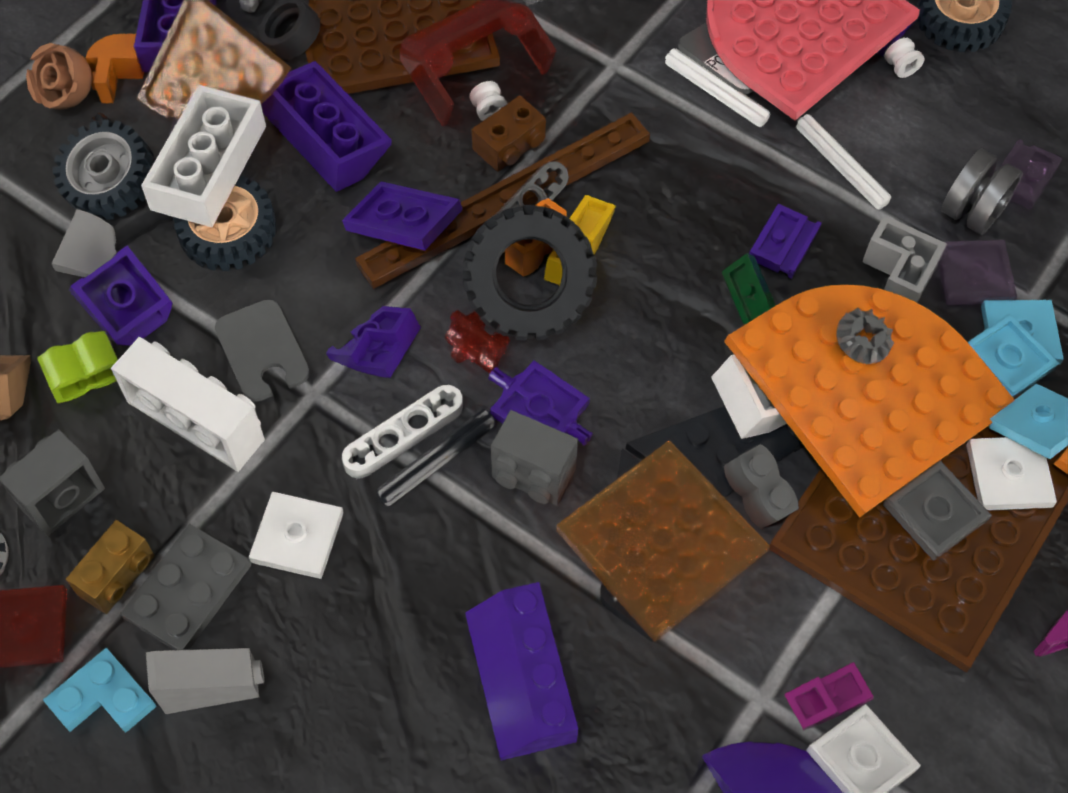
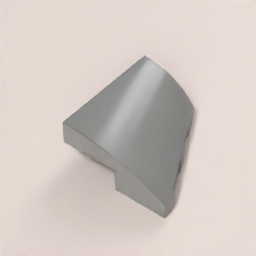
(85, 246)

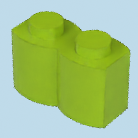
(79, 366)

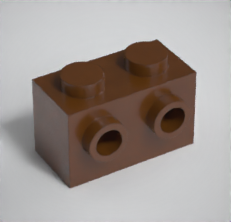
(509, 133)

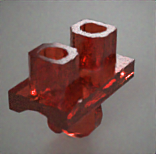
(473, 342)

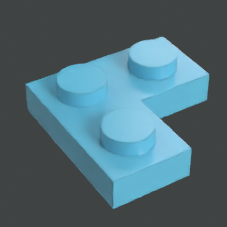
(100, 684)

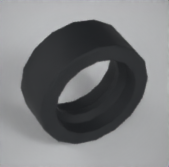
(299, 37)

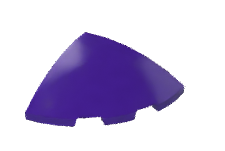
(767, 769)

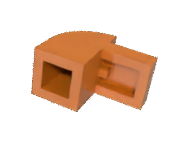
(112, 60)

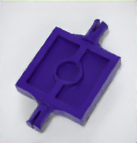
(542, 398)

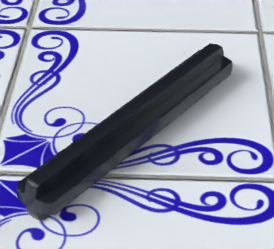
(435, 457)

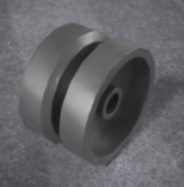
(982, 192)

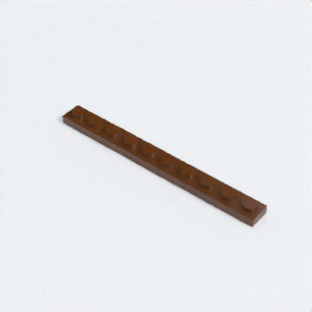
(579, 159)

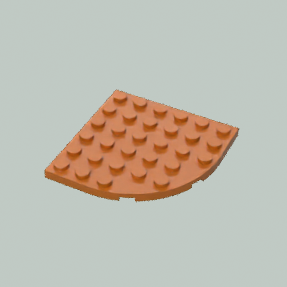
(864, 421)

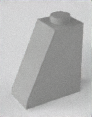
(202, 677)

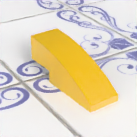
(593, 219)

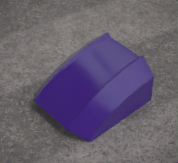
(123, 298)

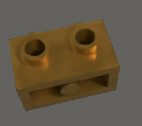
(110, 567)

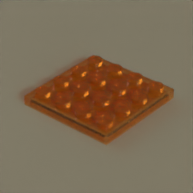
(662, 540)

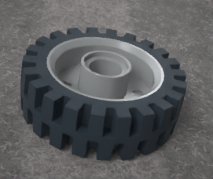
(103, 169)

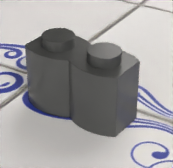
(763, 491)

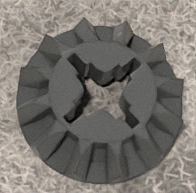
(860, 347)

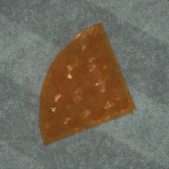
(210, 52)

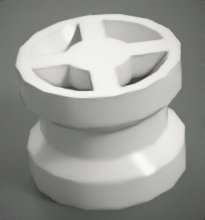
(904, 57)
(487, 99)

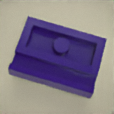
(785, 240)

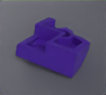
(379, 342)

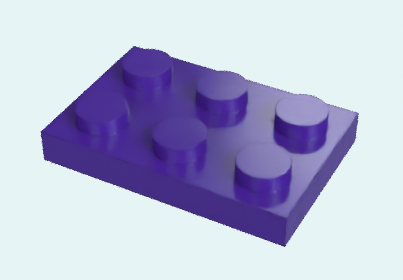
(402, 215)

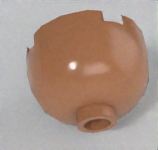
(58, 77)

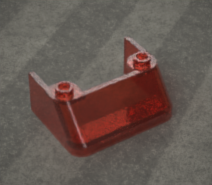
(430, 50)

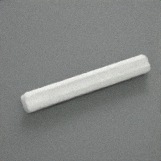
(717, 88)
(843, 162)

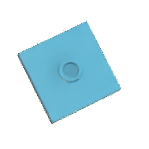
(1033, 315)
(1013, 355)
(1035, 421)

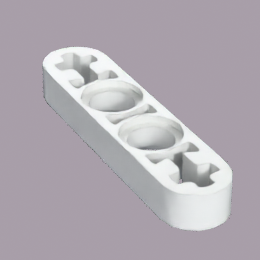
(406, 434)

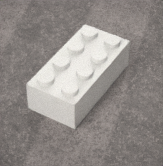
(204, 156)
(189, 403)

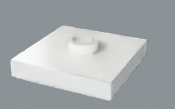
(1009, 475)
(296, 535)
(863, 755)

